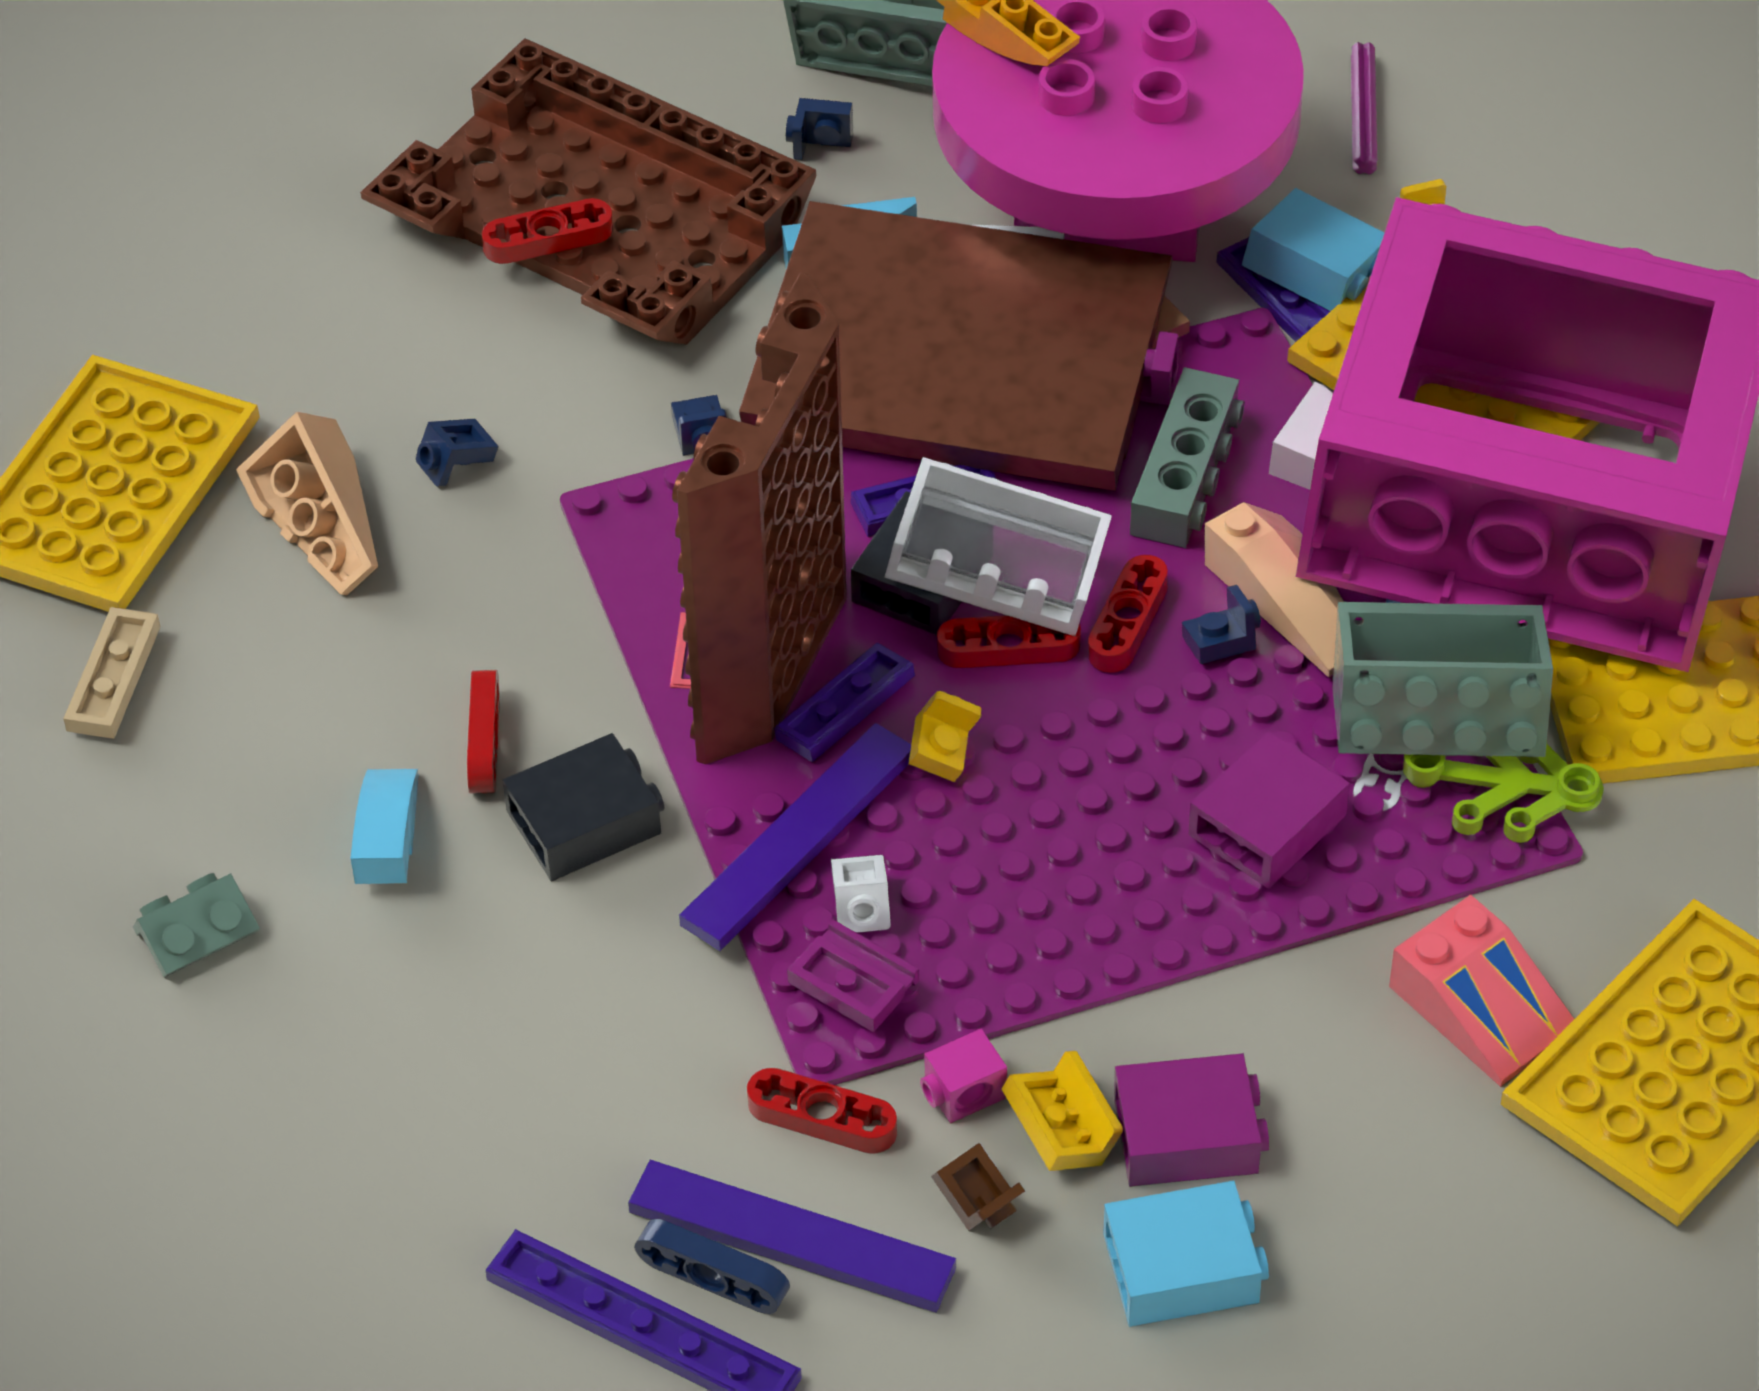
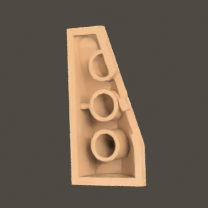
(313, 492)
(1261, 557)

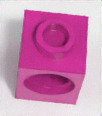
(964, 1076)

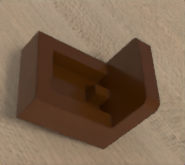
(977, 1189)

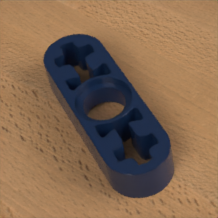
(712, 1266)

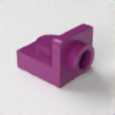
(1161, 370)

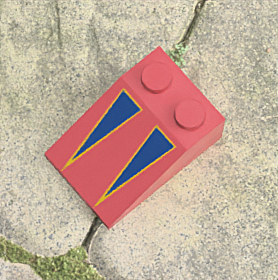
(1479, 989)

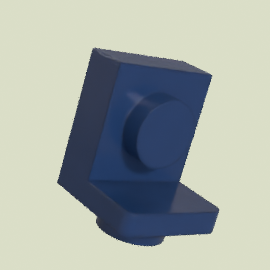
(819, 123)
(695, 418)
(453, 444)
(1226, 631)

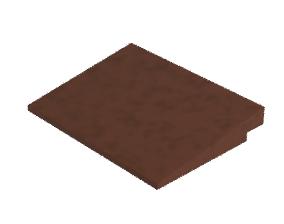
(980, 341)

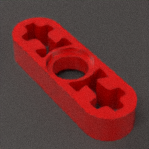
(535, 245)
(991, 627)
(1130, 631)
(483, 731)
(833, 1129)

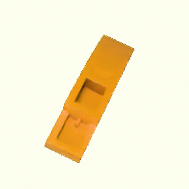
(1012, 28)

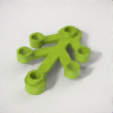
(1565, 787)

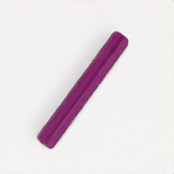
(1364, 108)

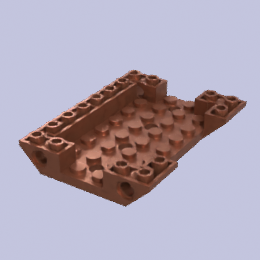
(585, 135)
(765, 536)

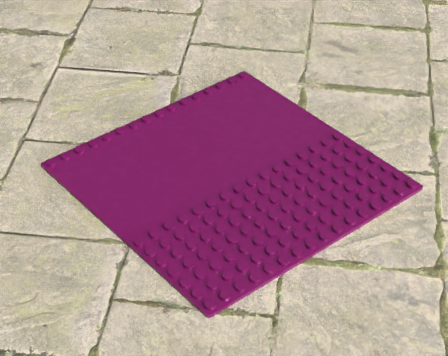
(1065, 841)

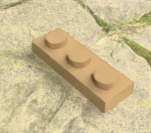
(112, 673)

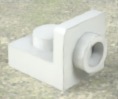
(861, 893)

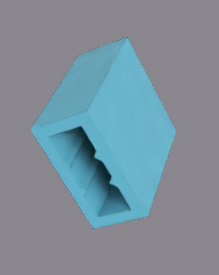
(1313, 250)
(1184, 1253)

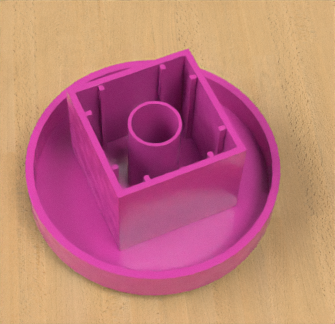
(1134, 130)

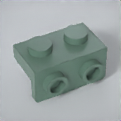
(195, 924)

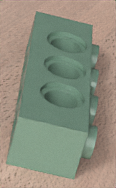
(1186, 458)

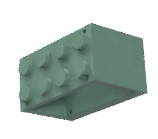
(867, 36)
(1442, 679)

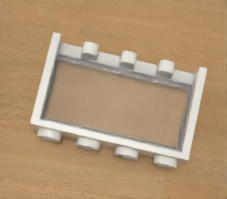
(998, 546)

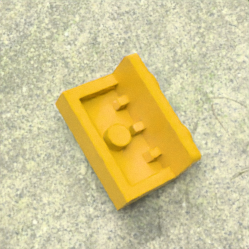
(1064, 1114)

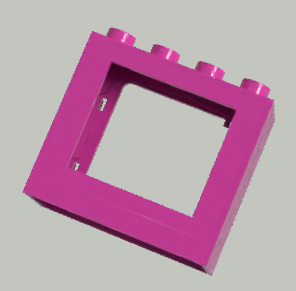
(1504, 514)

